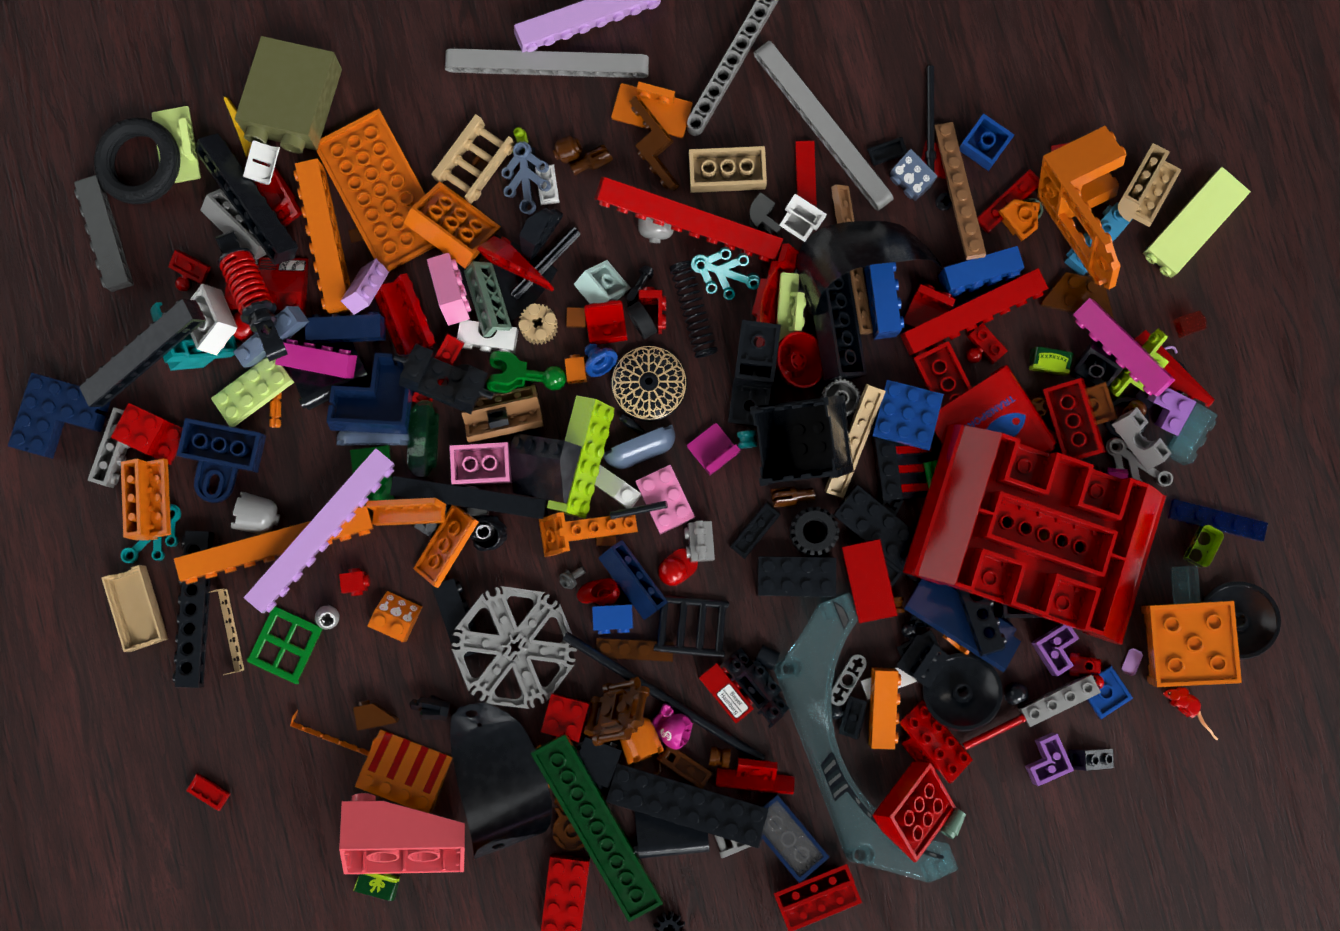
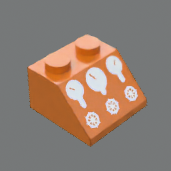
(395, 616)

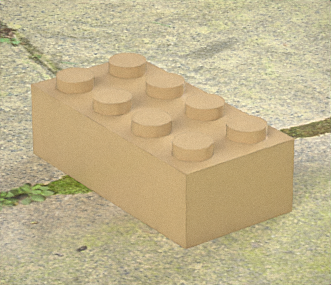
(727, 169)

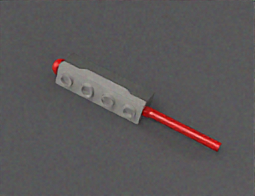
(1047, 706)

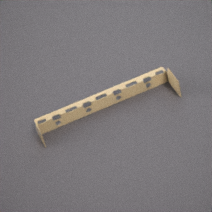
(230, 634)

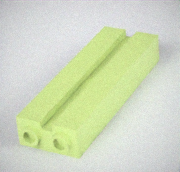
(1196, 222)

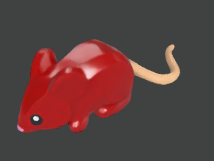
(1186, 704)

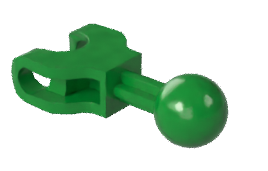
(515, 374)

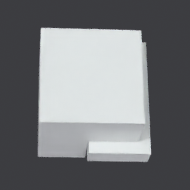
(801, 217)

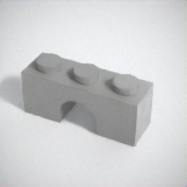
(1147, 452)

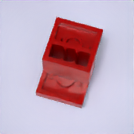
(148, 433)

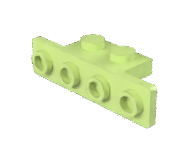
(790, 305)

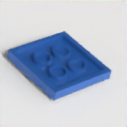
(908, 415)

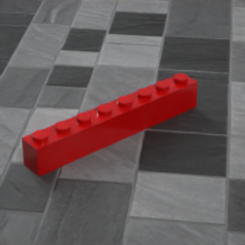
(974, 311)

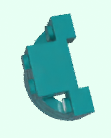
(185, 353)

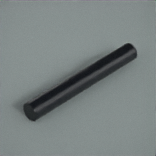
(639, 509)

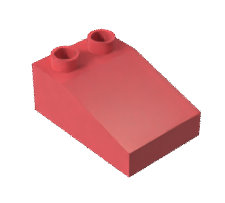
(397, 839)

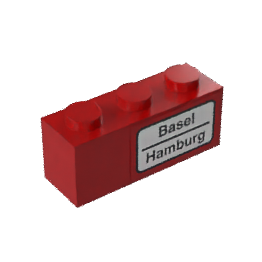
(726, 692)

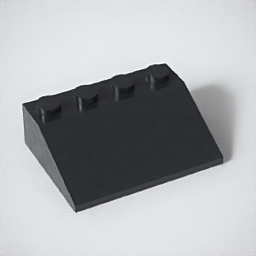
(543, 467)

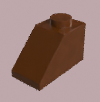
(372, 715)

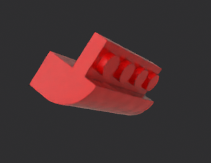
(404, 315)
(818, 898)

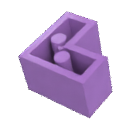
(1174, 412)
(1051, 647)
(1053, 762)

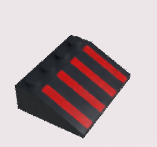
(900, 469)

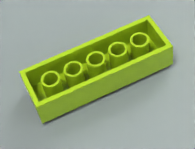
(588, 429)

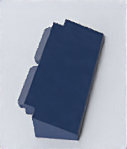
(943, 610)

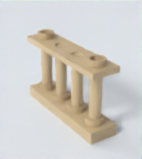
(465, 142)

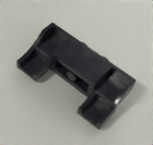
(757, 685)

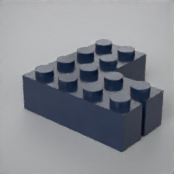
(375, 409)
(44, 411)

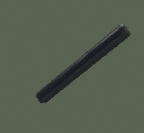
(547, 261)

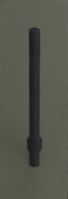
(930, 154)

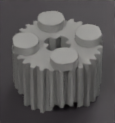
(843, 387)

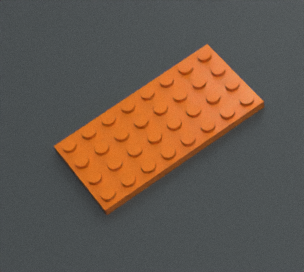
(375, 187)

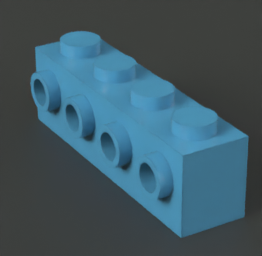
(1111, 223)

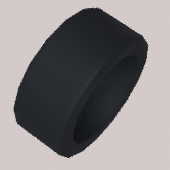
(641, 320)

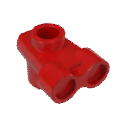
(1080, 665)

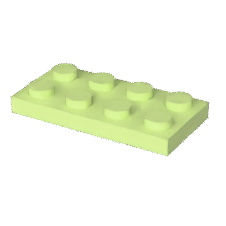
(251, 391)

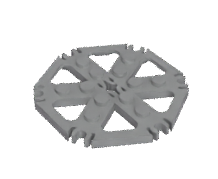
(495, 645)

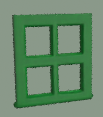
(285, 645)

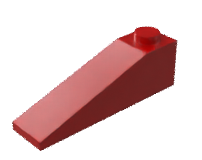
(504, 255)

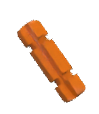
(275, 412)

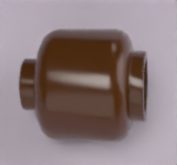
(567, 149)

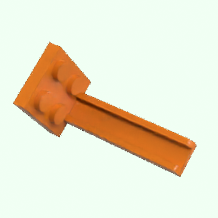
(558, 533)

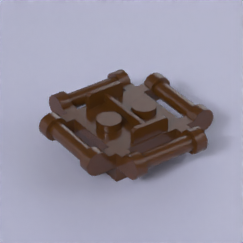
(619, 713)

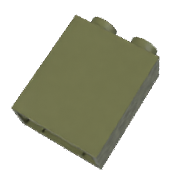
(288, 94)

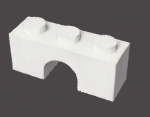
(502, 341)

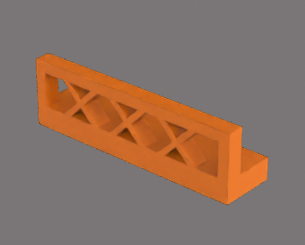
(407, 511)

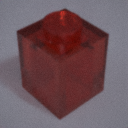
(1190, 324)

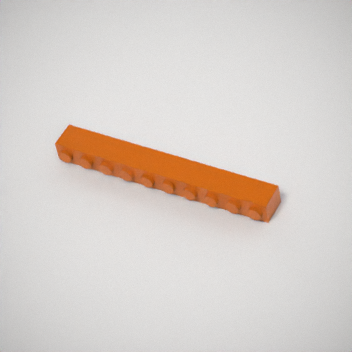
(258, 548)

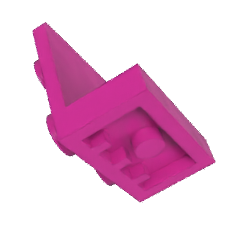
(713, 449)

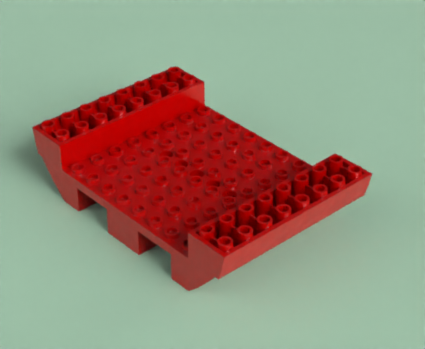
(993, 477)

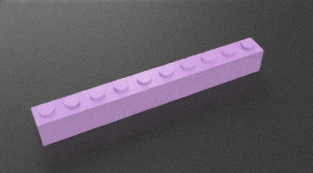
(319, 531)

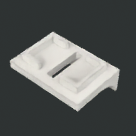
(262, 153)

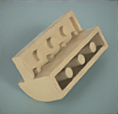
(1148, 187)

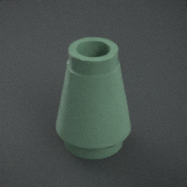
(953, 824)

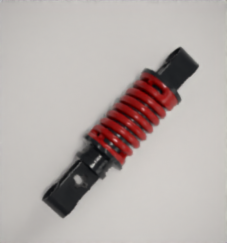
(250, 293)

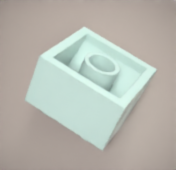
(601, 283)

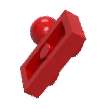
(189, 268)
(986, 344)

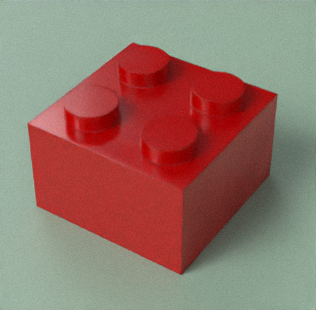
(565, 716)

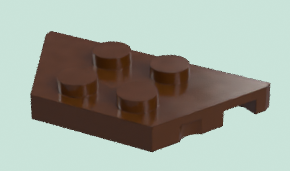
(1074, 291)

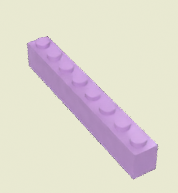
(575, 19)

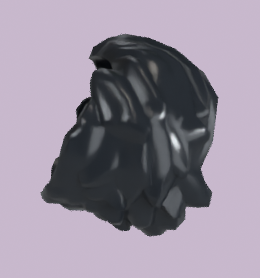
(489, 533)

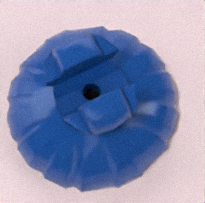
(599, 360)

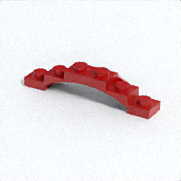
(767, 293)

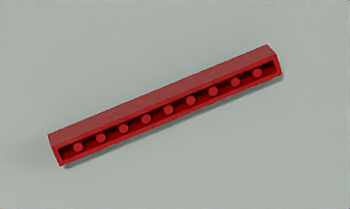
(687, 218)

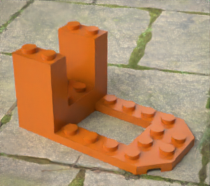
(1072, 184)

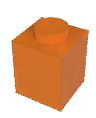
(575, 369)

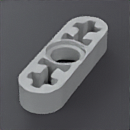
(850, 664)

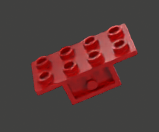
(933, 743)

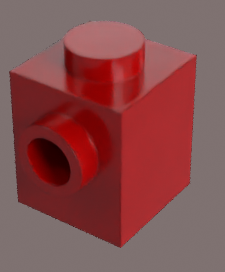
(354, 582)

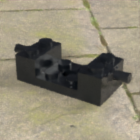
(423, 372)

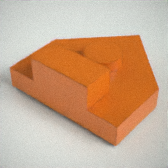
(1021, 217)

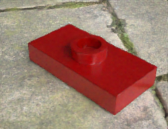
(208, 792)

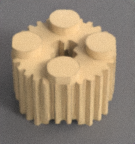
(533, 314)

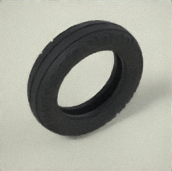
(110, 144)

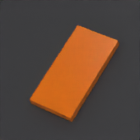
(445, 545)

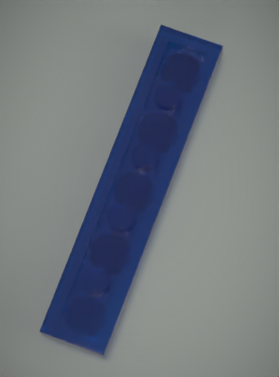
(1220, 520)

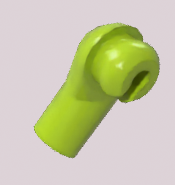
(520, 135)

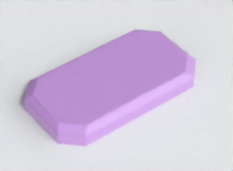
(1132, 662)

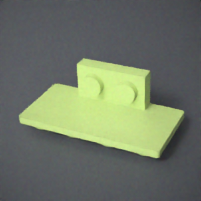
(179, 124)

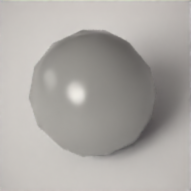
(327, 617)

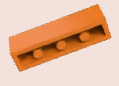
(883, 708)

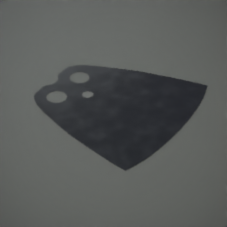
(508, 281)

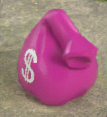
(672, 728)

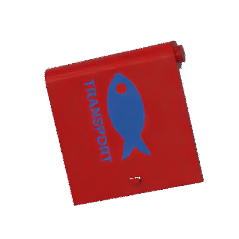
(1002, 409)

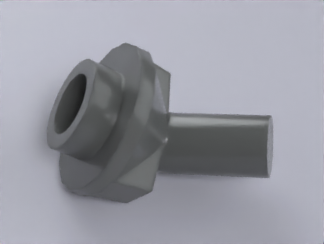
(568, 580)

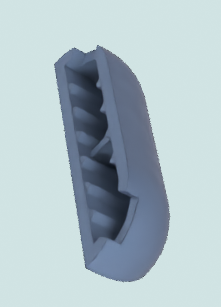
(349, 438)
(641, 448)

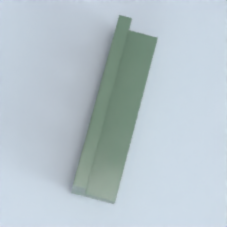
(482, 298)

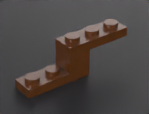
(653, 144)

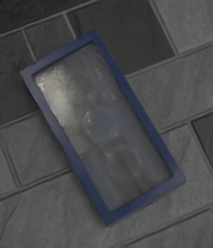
(792, 841)

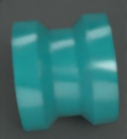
(747, 439)

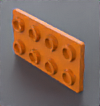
(668, 110)

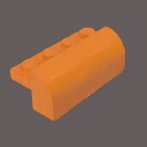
(145, 499)

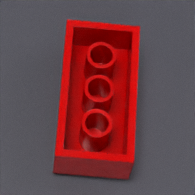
(943, 374)
(1074, 419)
(565, 893)

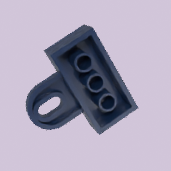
(219, 452)

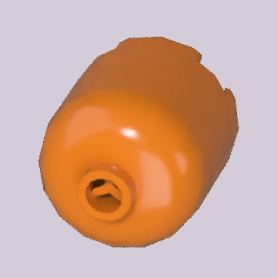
(642, 743)

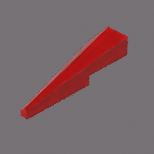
(1183, 380)

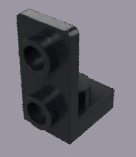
(1091, 759)

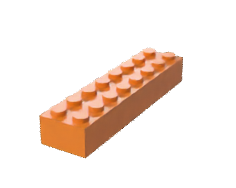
(324, 234)

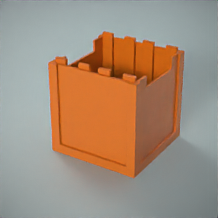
(1192, 644)

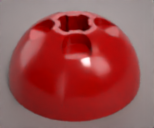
(799, 360)

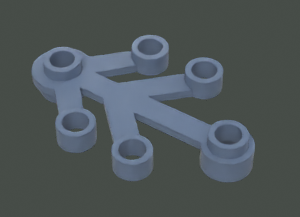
(525, 175)

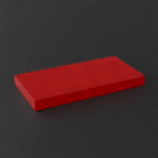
(869, 581)

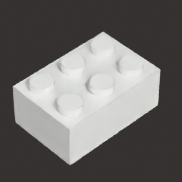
(219, 322)

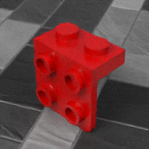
(650, 296)
(927, 305)
(605, 322)

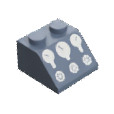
(912, 175)

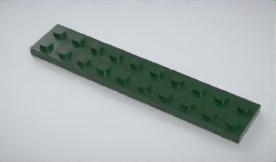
(597, 827)

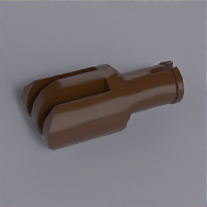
(592, 160)
(790, 496)

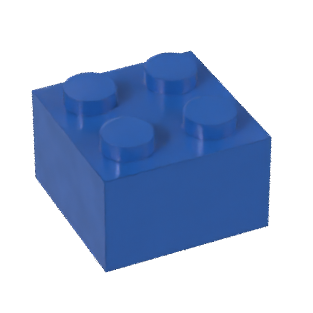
(986, 142)
(613, 617)

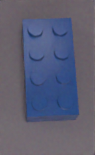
(981, 271)
(883, 300)

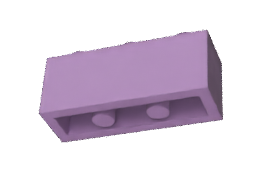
(365, 286)

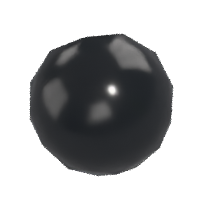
(1016, 693)

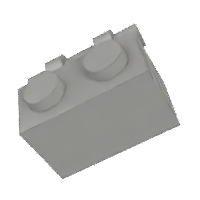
(700, 541)

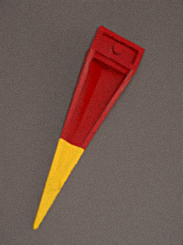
(277, 192)

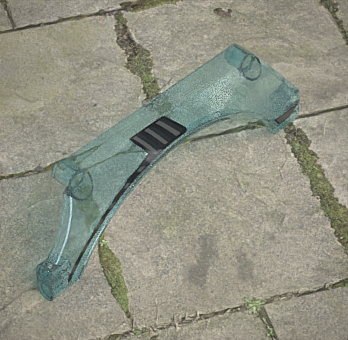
(808, 696)

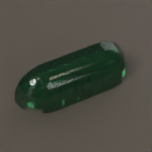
(423, 439)

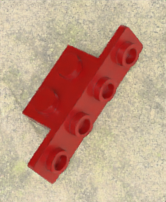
(755, 776)

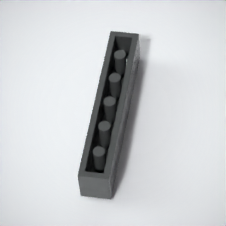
(103, 233)

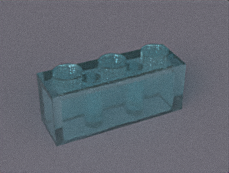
(1192, 435)

